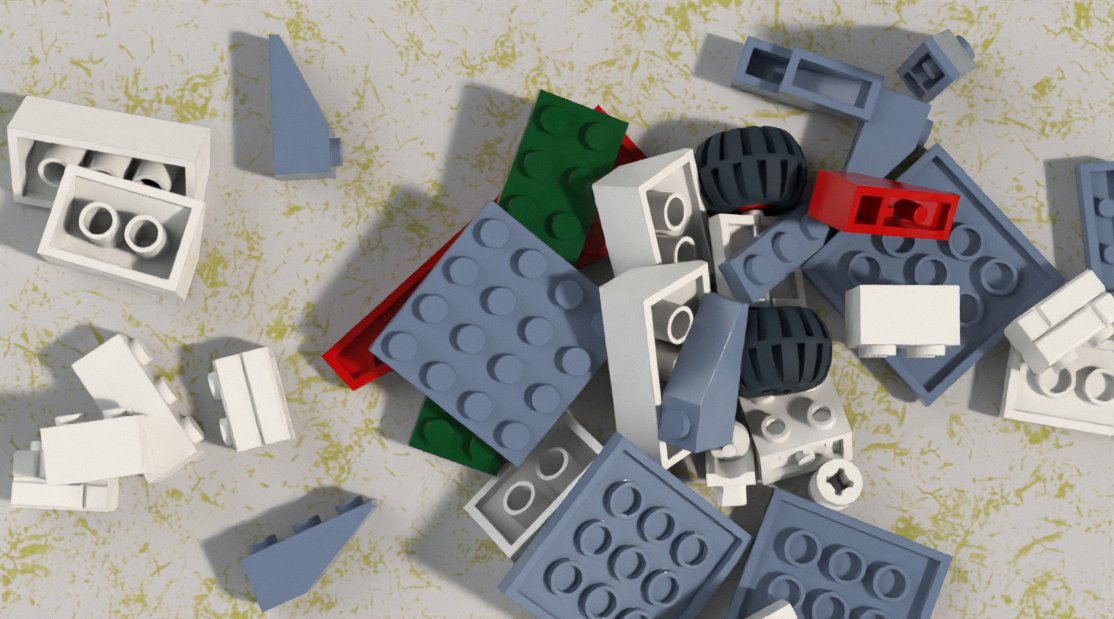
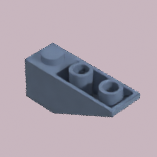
(297, 563)

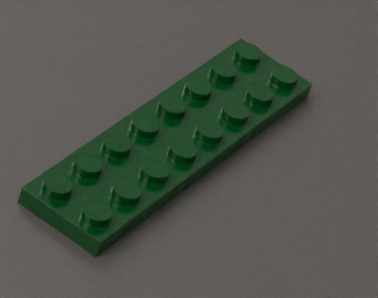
(553, 197)

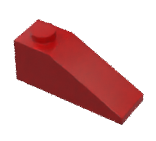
(881, 206)

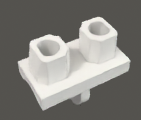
(732, 468)

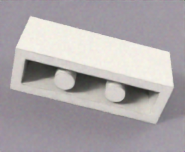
(121, 377)

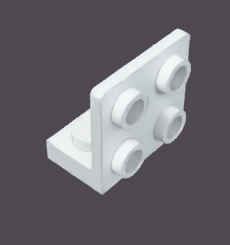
(797, 431)

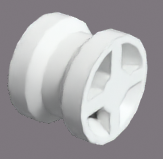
(827, 491)

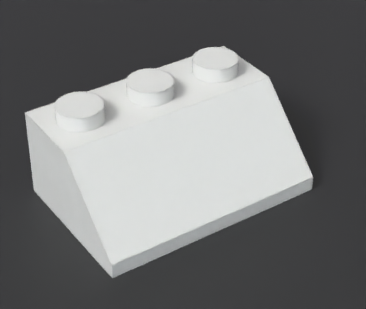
(654, 213)
(124, 232)
(524, 498)

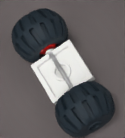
(744, 183)

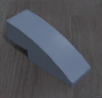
(807, 80)

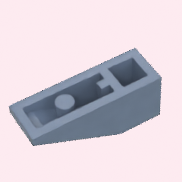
(937, 65)
(300, 131)
(890, 135)
(705, 380)

